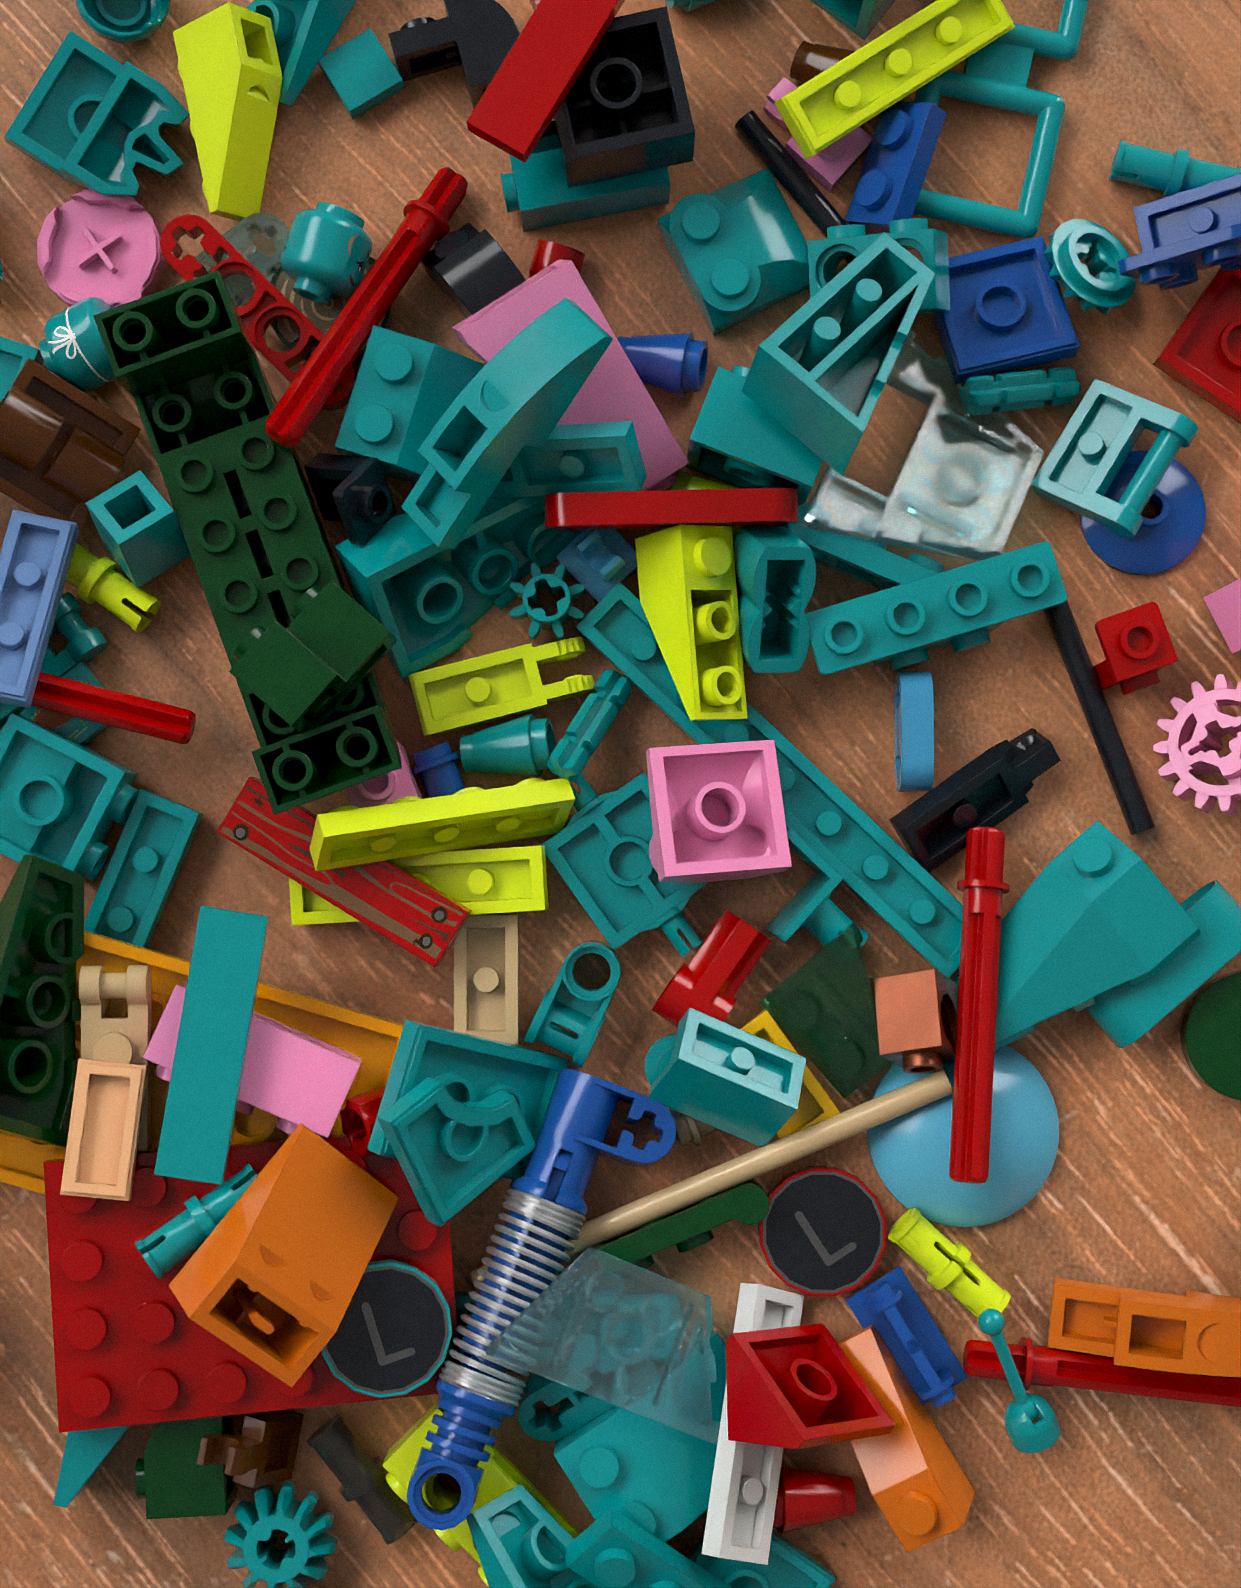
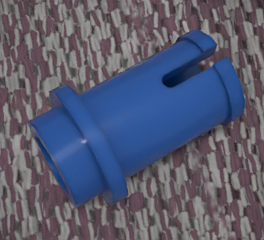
(439, 770)

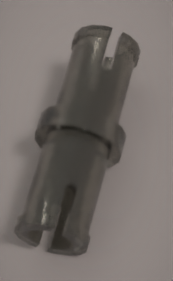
(362, 1479)

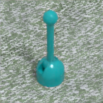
(1027, 1407)

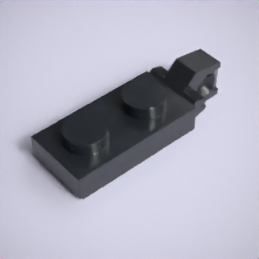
(973, 797)

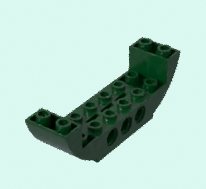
(242, 515)

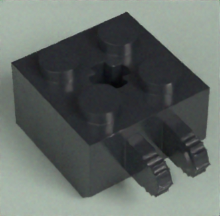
(650, 123)

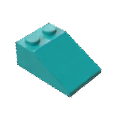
(399, 399)
(644, 1466)

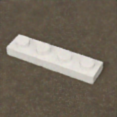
(748, 1473)

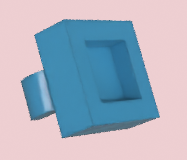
(599, 561)

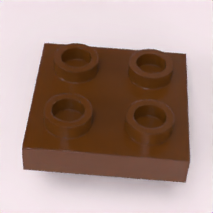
(58, 445)

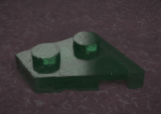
(832, 1012)

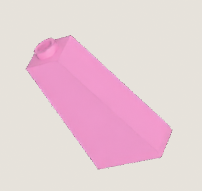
(613, 387)

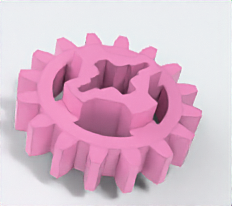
(1201, 752)

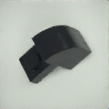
(471, 35)
(471, 268)

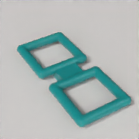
(999, 79)

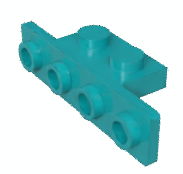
(935, 611)

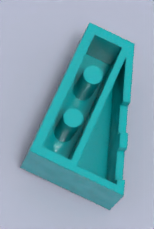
(837, 351)

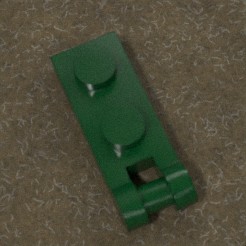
(690, 1225)

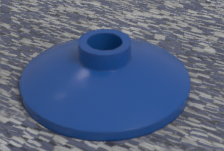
(1160, 540)

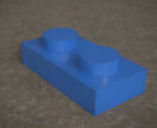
(896, 165)

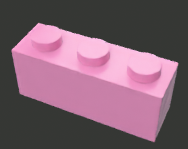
(282, 1069)

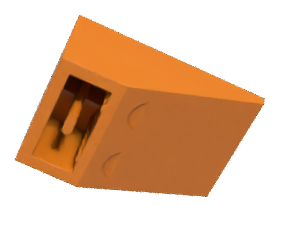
(287, 1256)

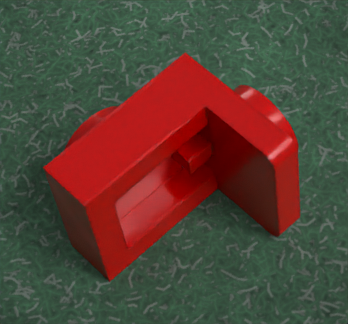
(1134, 648)

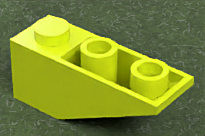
(232, 102)
(694, 615)

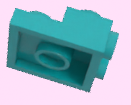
(59, 798)

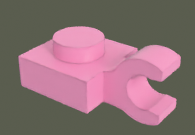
(833, 161)

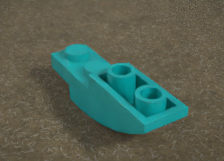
(501, 409)

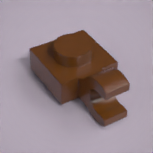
(261, 1451)

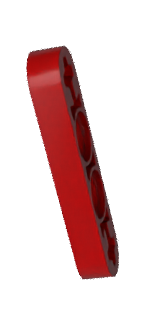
(263, 309)
(671, 508)

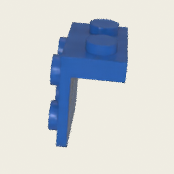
(1187, 235)

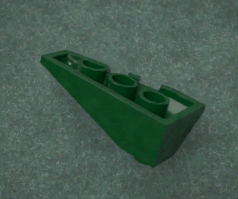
(37, 999)

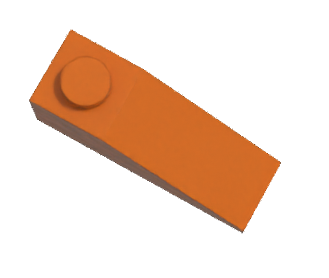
(912, 1466)

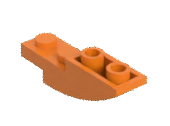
(1148, 1327)

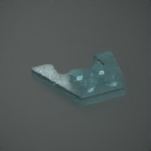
(955, 484)

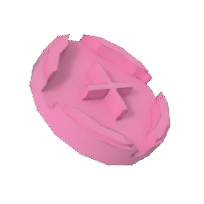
(100, 249)

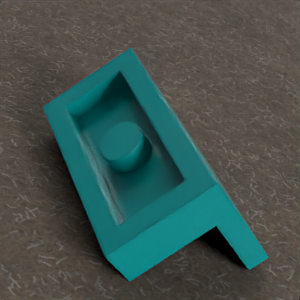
(730, 1079)

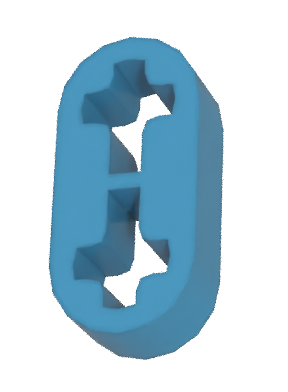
(913, 731)

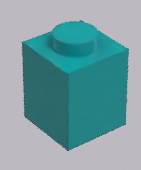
(138, 528)

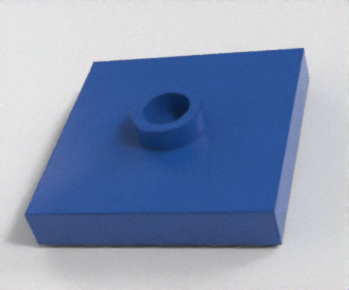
(1004, 312)

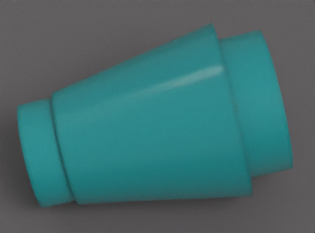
(510, 747)

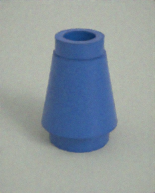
(668, 360)

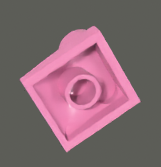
(716, 812)

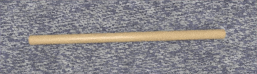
(758, 1162)

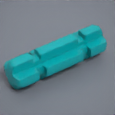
(1019, 390)
(589, 725)

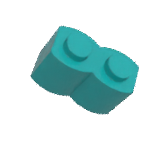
(773, 589)

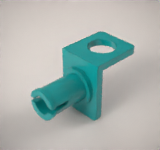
(811, 904)

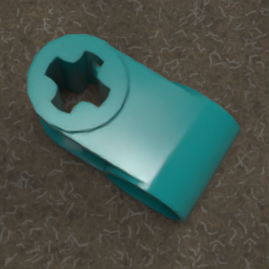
(575, 1006)

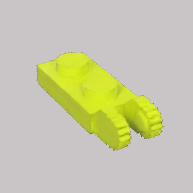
(494, 686)

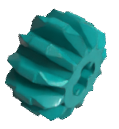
(296, 1518)

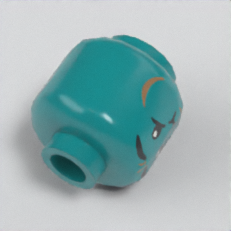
(326, 252)

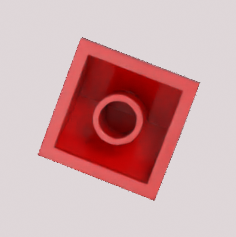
(797, 1390)

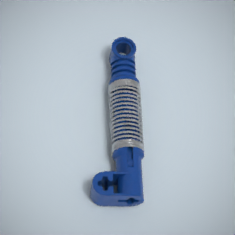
(542, 1217)

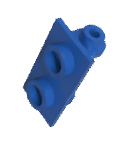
(910, 1336)

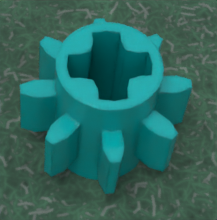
(556, 587)

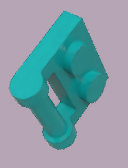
(1096, 448)

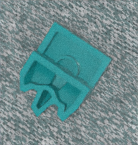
(97, 120)

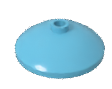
(915, 1147)

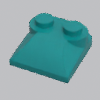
(737, 249)

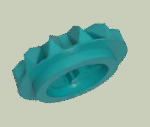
(1101, 252)

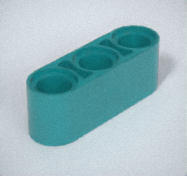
(1133, 1010)

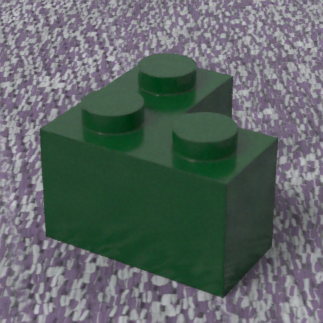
(315, 660)

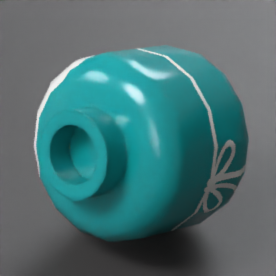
(75, 347)

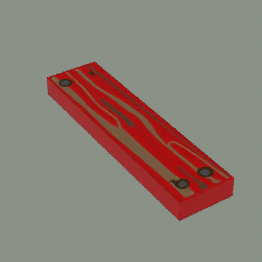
(373, 893)

